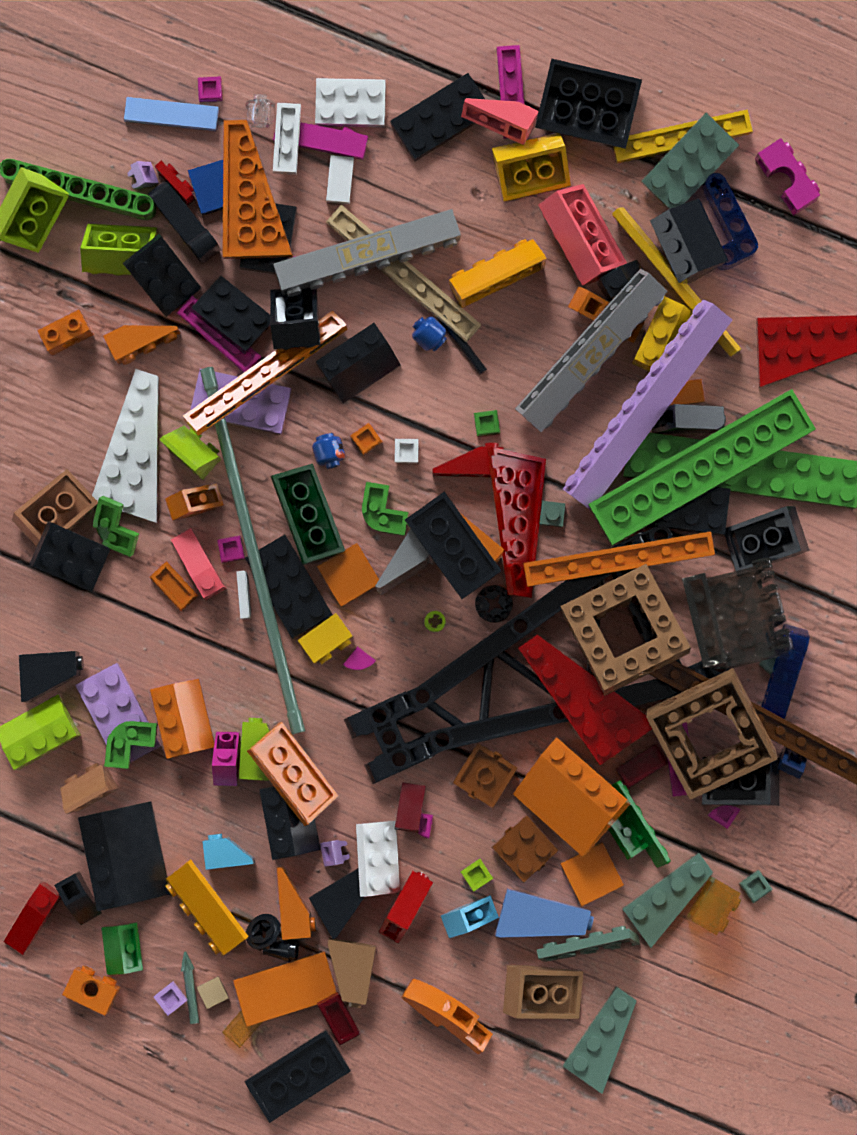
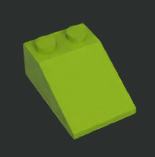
(191, 450)

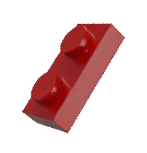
(170, 174)

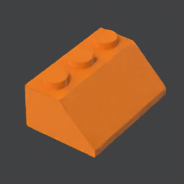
(182, 718)

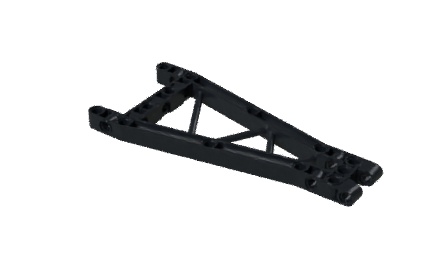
(483, 655)

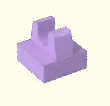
(143, 174)
(332, 852)
(170, 998)

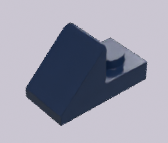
(791, 763)

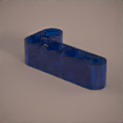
(725, 218)
(785, 673)

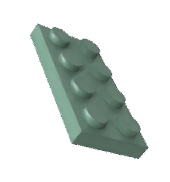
(690, 162)

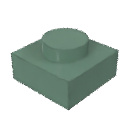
(552, 514)

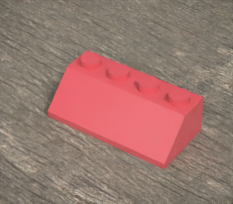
(582, 233)

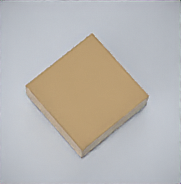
(212, 992)

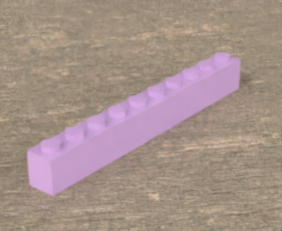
(647, 403)

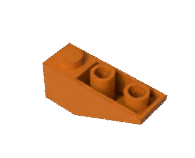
(136, 339)

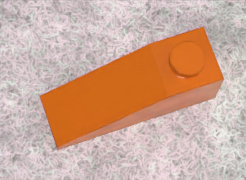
(591, 306)
(294, 913)

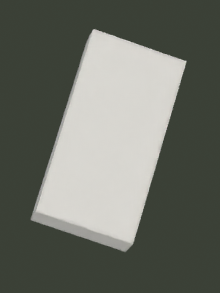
(340, 179)
(244, 595)

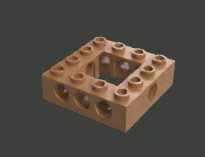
(617, 672)
(722, 767)

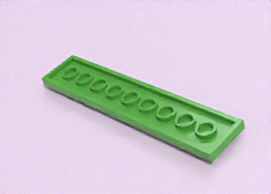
(701, 467)
(779, 476)

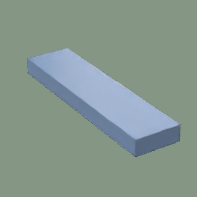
(171, 114)

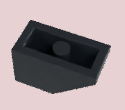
(615, 280)

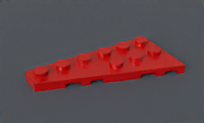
(518, 501)

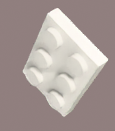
(350, 102)
(377, 858)

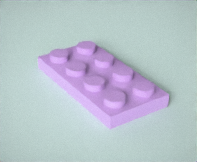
(262, 412)
(112, 703)

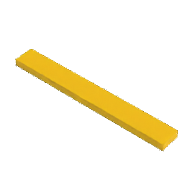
(667, 272)

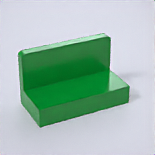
(122, 949)

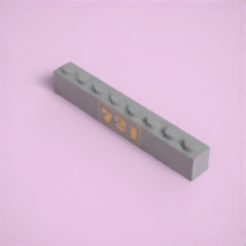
(367, 252)
(591, 350)

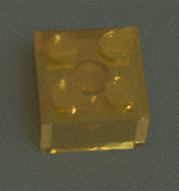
(714, 906)

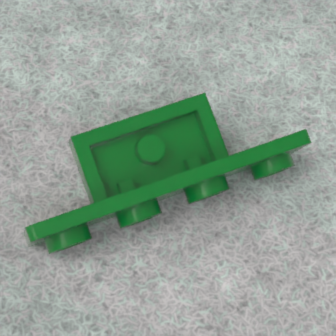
(635, 834)

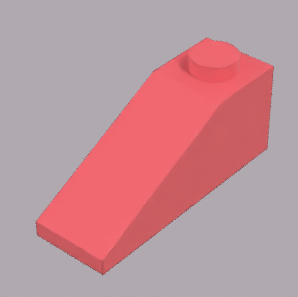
(503, 117)
(198, 564)

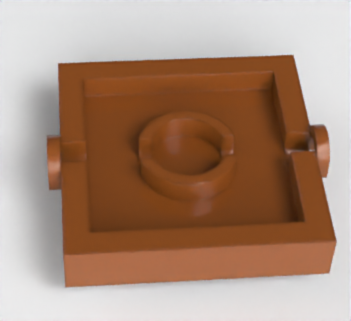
(485, 775)
(524, 849)

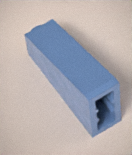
(536, 916)

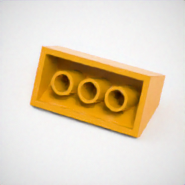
(497, 273)
(206, 908)

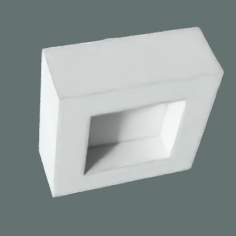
(406, 450)

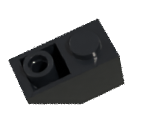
(78, 898)

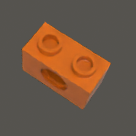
(65, 332)
(77, 990)

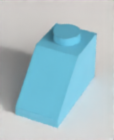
(224, 853)
(469, 917)

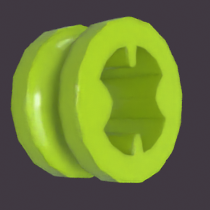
(429, 616)

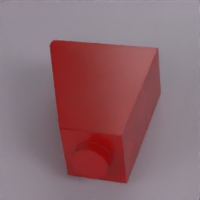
(406, 906)

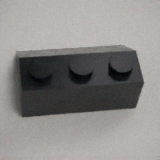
(689, 241)
(358, 363)
(284, 829)

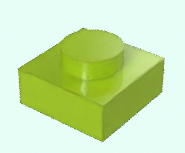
(476, 874)

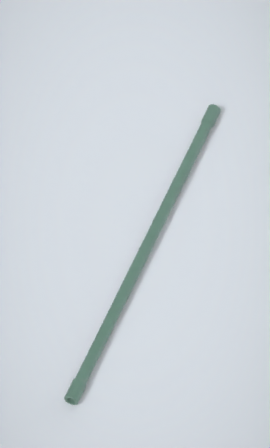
(293, 713)

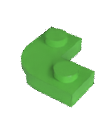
(377, 515)
(107, 525)
(123, 737)

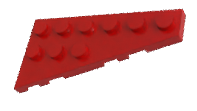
(801, 344)
(602, 722)

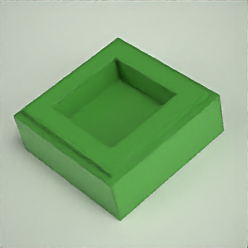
(486, 423)

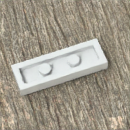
(286, 138)

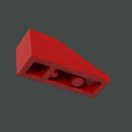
(471, 464)
(32, 917)

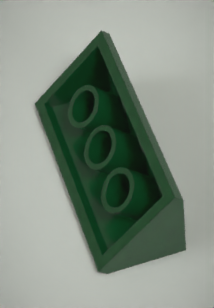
(308, 514)

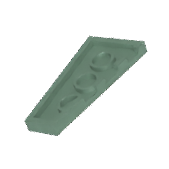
(665, 900)
(590, 945)
(599, 1045)

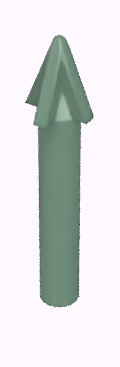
(187, 969)

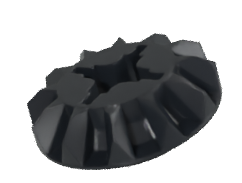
(496, 614)
(255, 930)

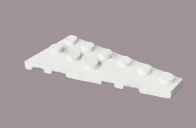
(132, 457)

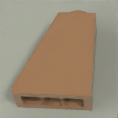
(352, 969)

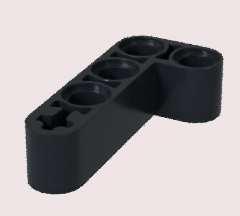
(184, 222)

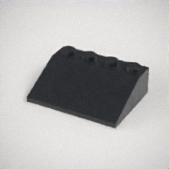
(588, 103)
(124, 856)

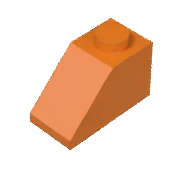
(194, 501)

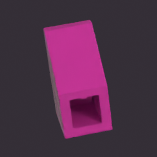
(226, 759)

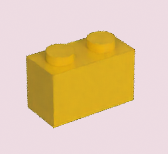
(325, 639)

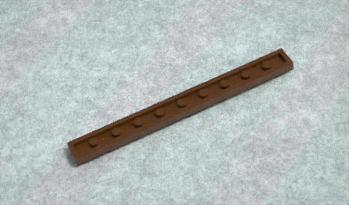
(777, 728)

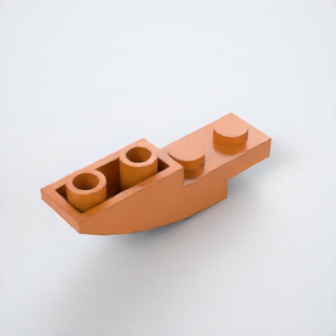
(447, 1011)

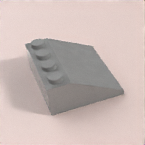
(406, 562)

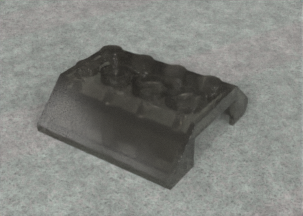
(737, 616)

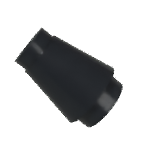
(283, 949)

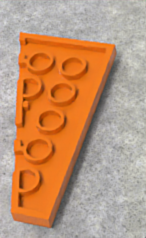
(249, 210)

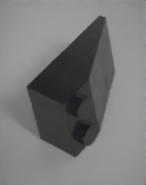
(294, 319)
(770, 535)
(753, 788)

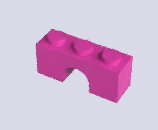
(780, 158)

